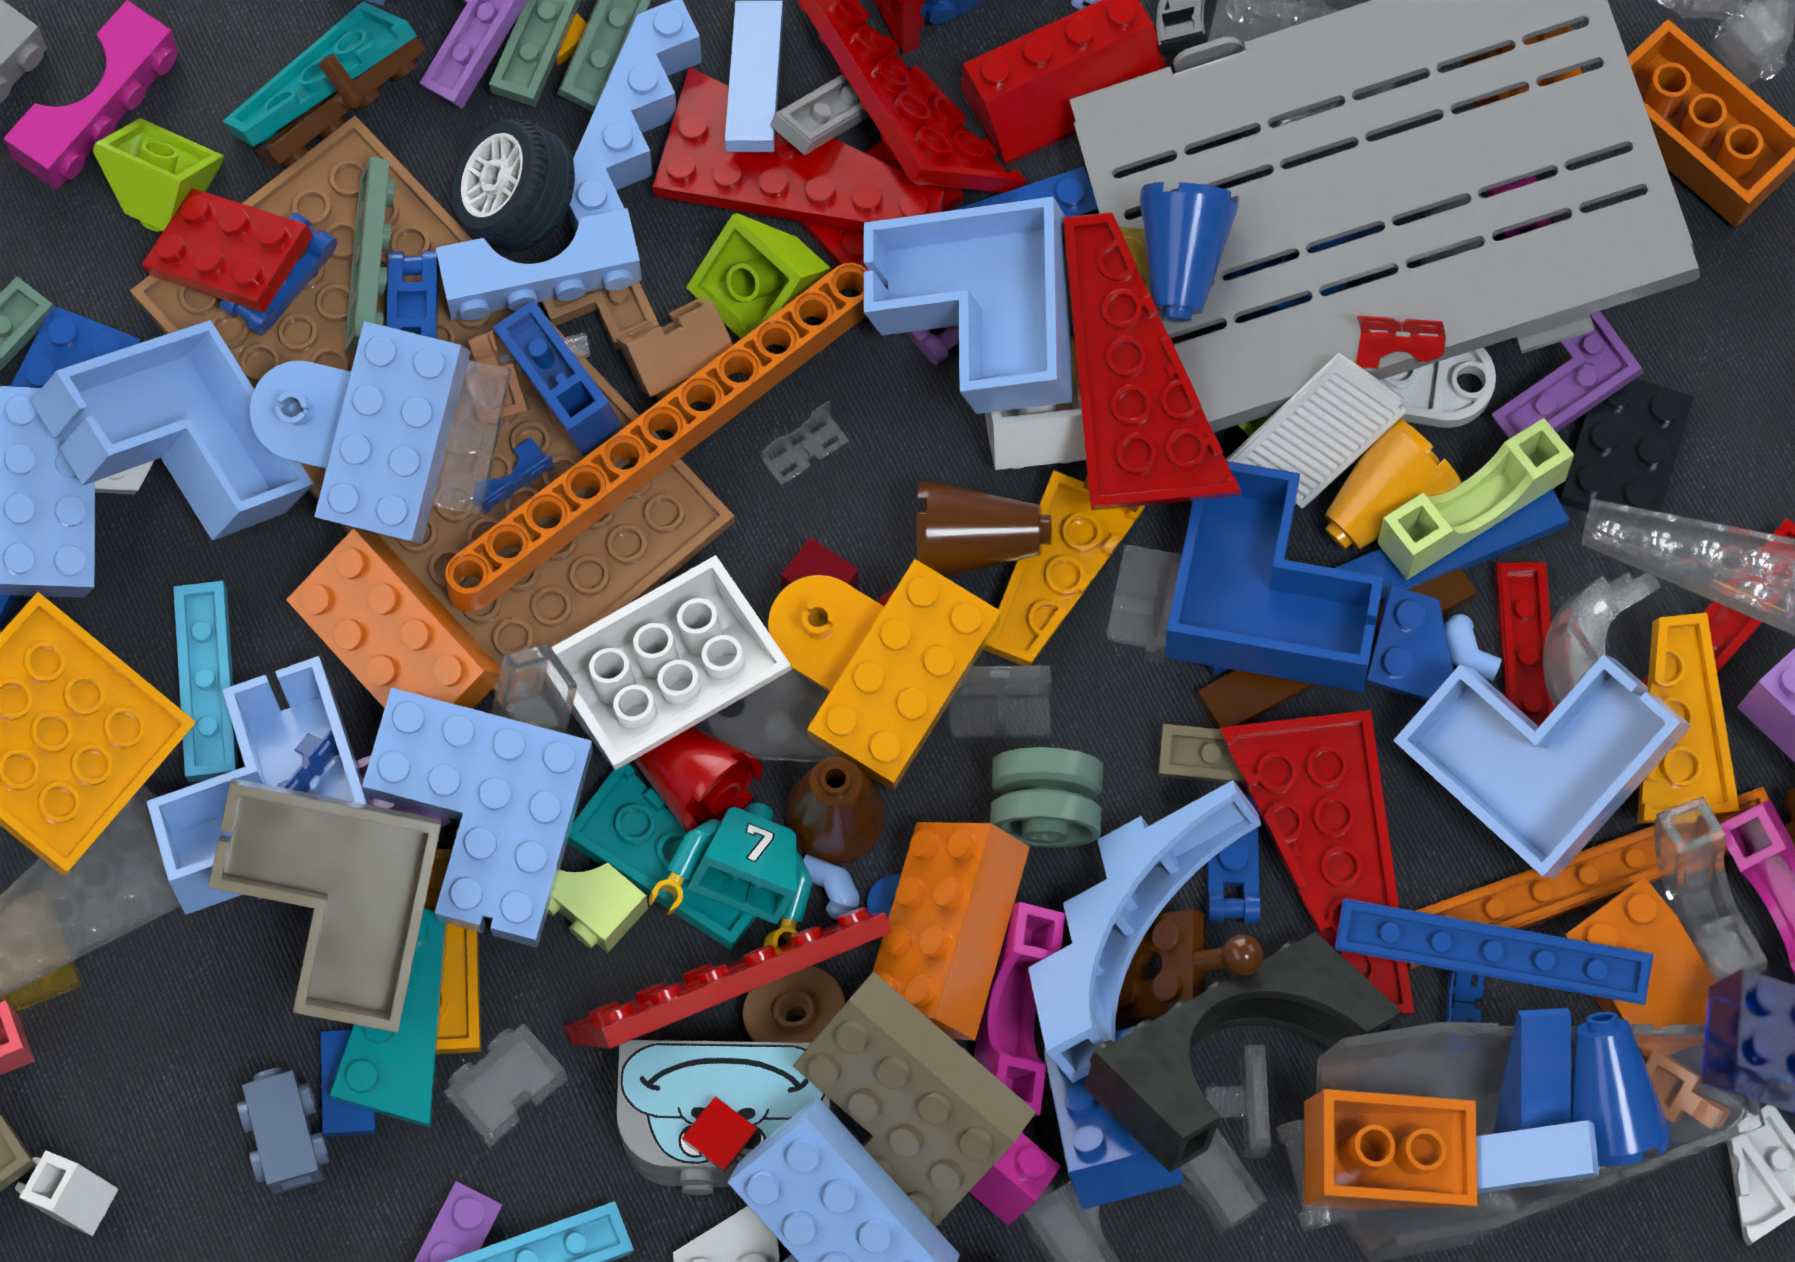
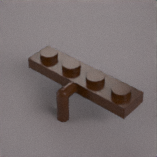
(326, 116)

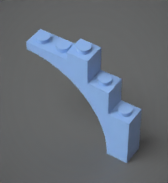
(1144, 869)

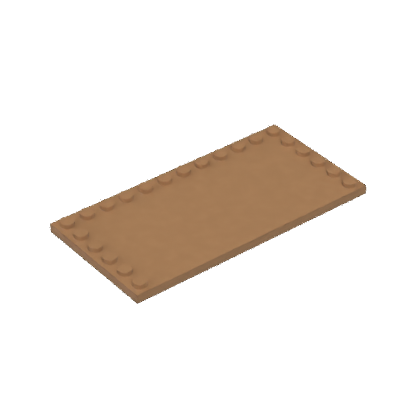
(586, 579)

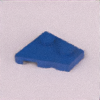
(1409, 646)

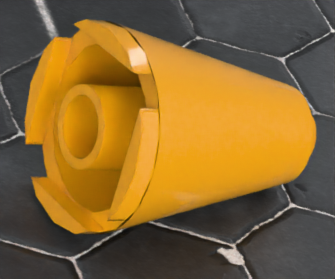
(1383, 480)

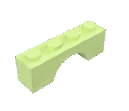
(1511, 479)
(598, 904)

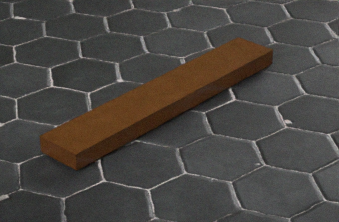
(1247, 695)

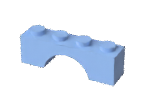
(596, 259)

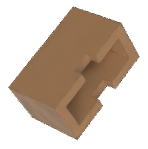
(677, 351)

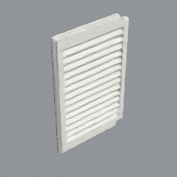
(1324, 426)

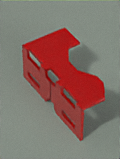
(1380, 344)

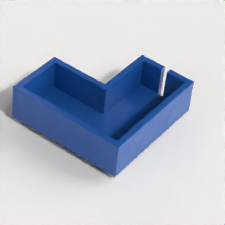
(1253, 608)

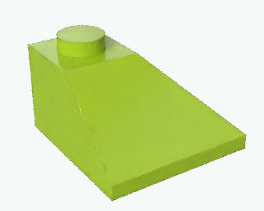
(154, 170)
(754, 273)

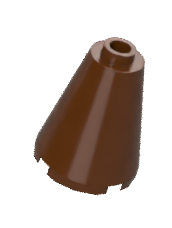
(976, 529)
(836, 811)

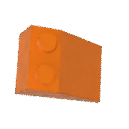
(1678, 976)
(1389, 1151)

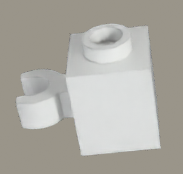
(68, 1192)

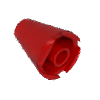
(700, 776)

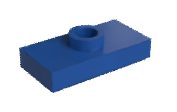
(339, 1117)

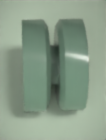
(1047, 796)

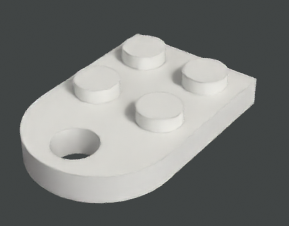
(1435, 396)

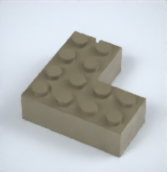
(361, 874)
(919, 1094)

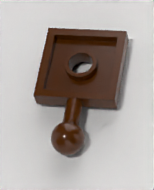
(1180, 943)

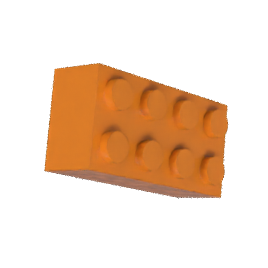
(1711, 125)
(391, 626)
(951, 920)

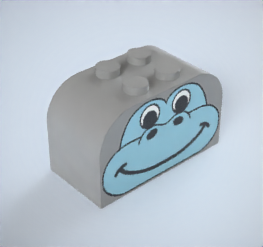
(672, 1082)

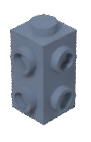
(279, 1117)

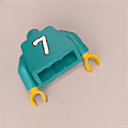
(744, 865)

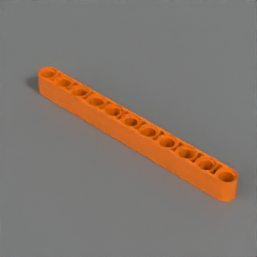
(651, 454)

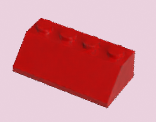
(1027, 84)

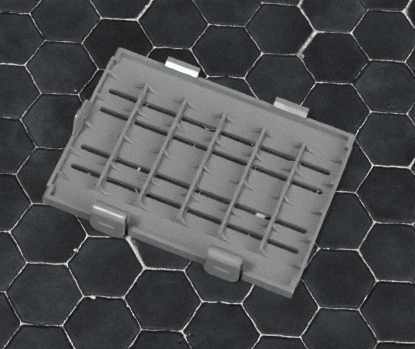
(1518, 287)

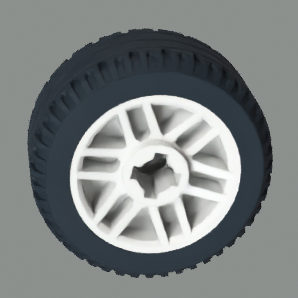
(513, 185)

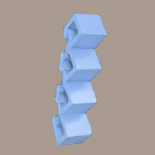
(632, 102)

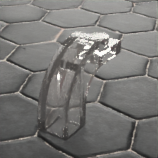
(1581, 627)
(1696, 885)

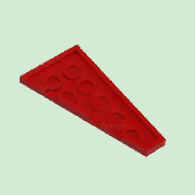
(907, 105)
(824, 187)
(1137, 403)
(1327, 818)
(711, 985)

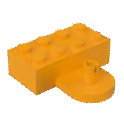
(882, 665)

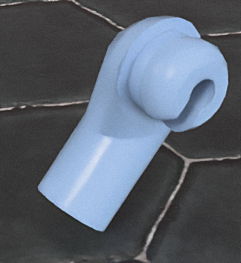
(1465, 650)
(836, 883)

